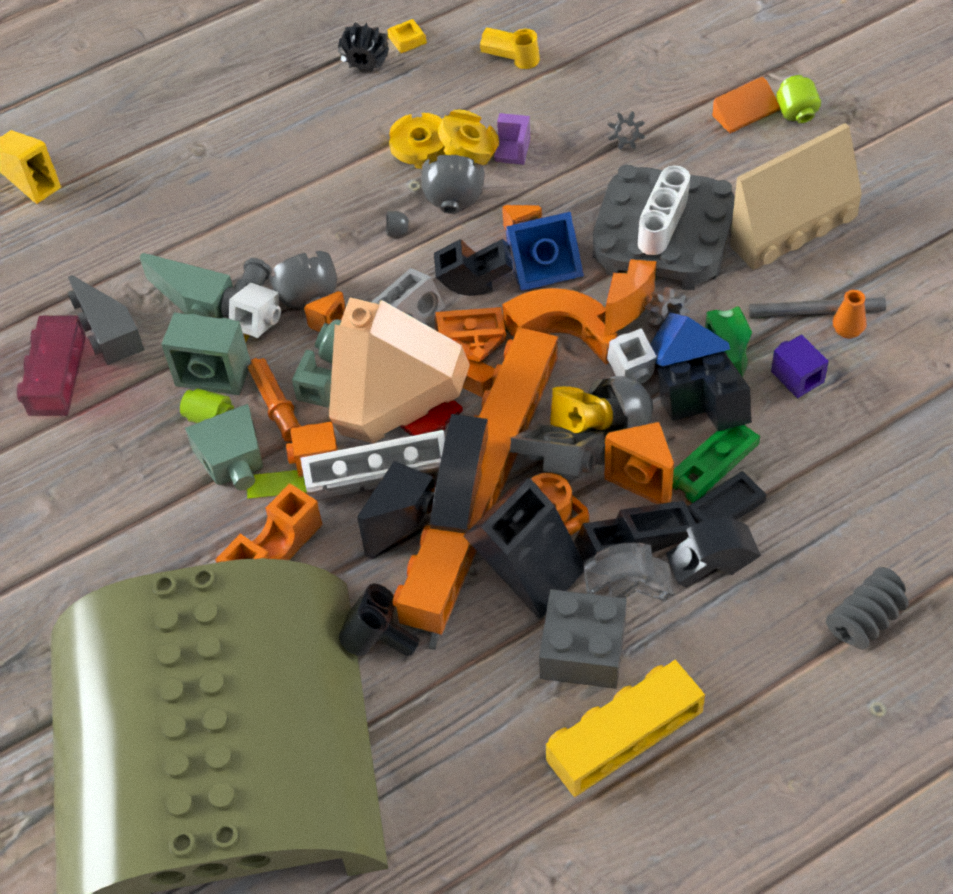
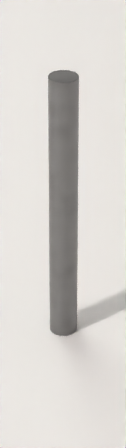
(809, 307)

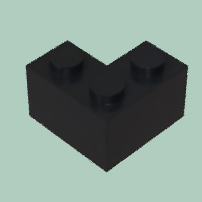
(708, 387)

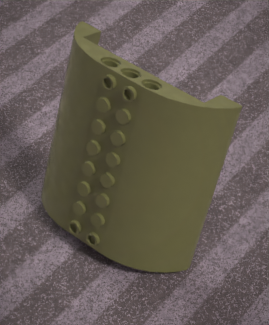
(209, 730)

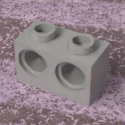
(414, 295)

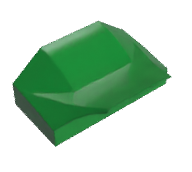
(734, 329)

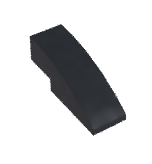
(459, 473)
(651, 525)

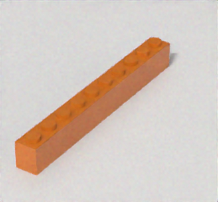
(446, 556)

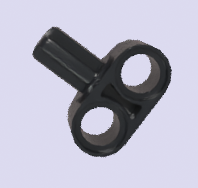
(372, 621)

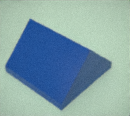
(544, 251)
(684, 340)

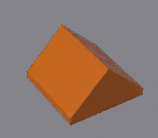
(640, 462)

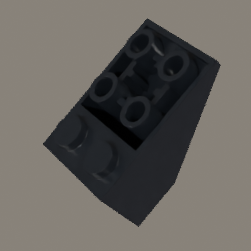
(527, 545)

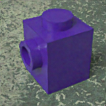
(799, 366)

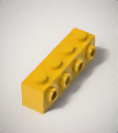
(624, 727)

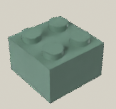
(206, 353)

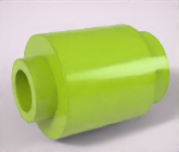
(203, 404)

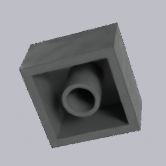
(583, 638)

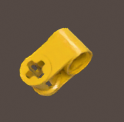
(579, 410)

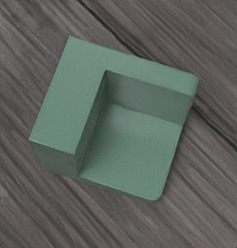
(311, 382)

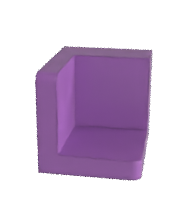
(513, 138)

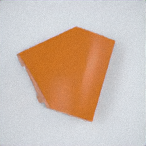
(475, 329)

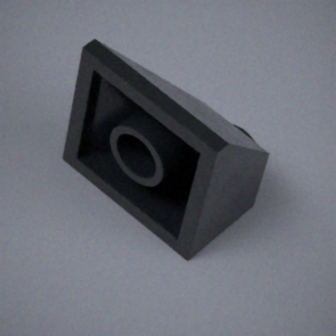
(395, 507)

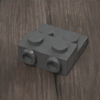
(561, 449)

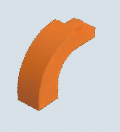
(560, 312)

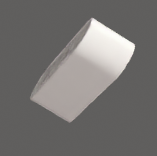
(663, 210)

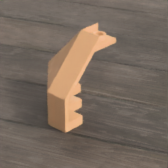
(389, 370)

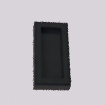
(730, 499)

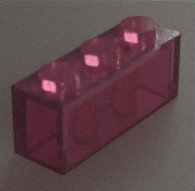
(52, 365)

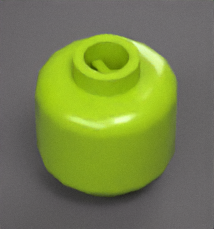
(798, 99)

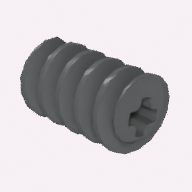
(869, 609)

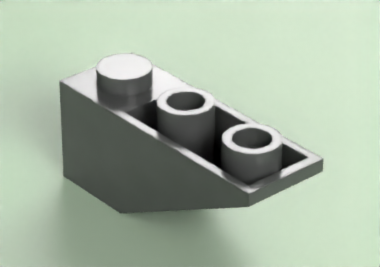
(109, 321)

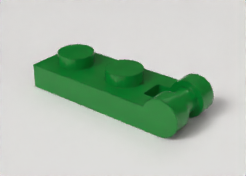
(713, 460)

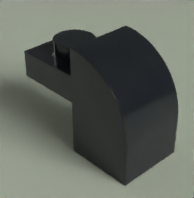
(471, 271)
(713, 544)

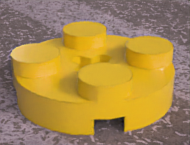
(467, 137)
(413, 151)

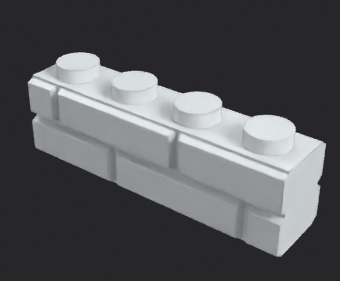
(366, 465)

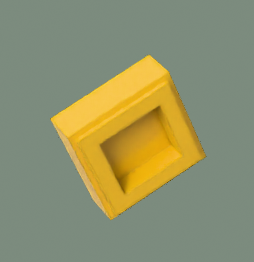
(406, 36)

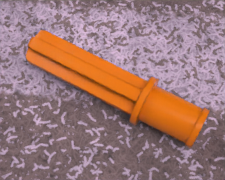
(278, 406)

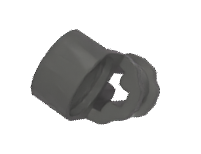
(255, 272)

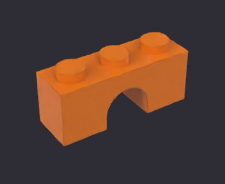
(290, 523)

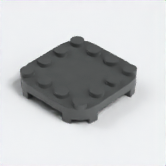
(697, 242)

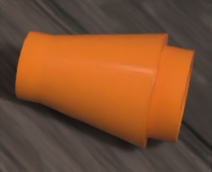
(851, 315)

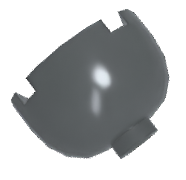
(452, 182)
(304, 279)
(628, 401)

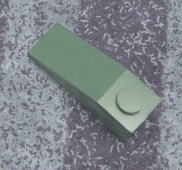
(187, 286)

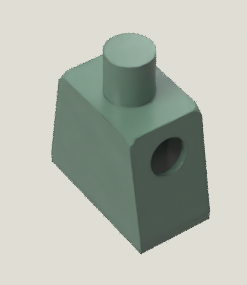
(228, 447)

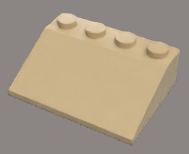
(795, 198)

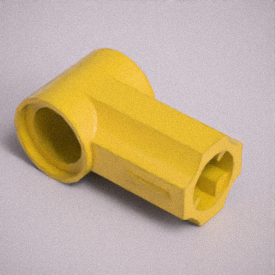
(520, 46)

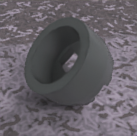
(396, 223)

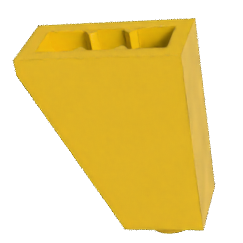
(28, 165)

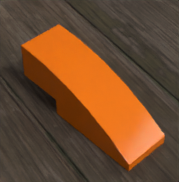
(629, 294)

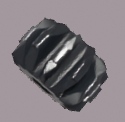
(363, 47)

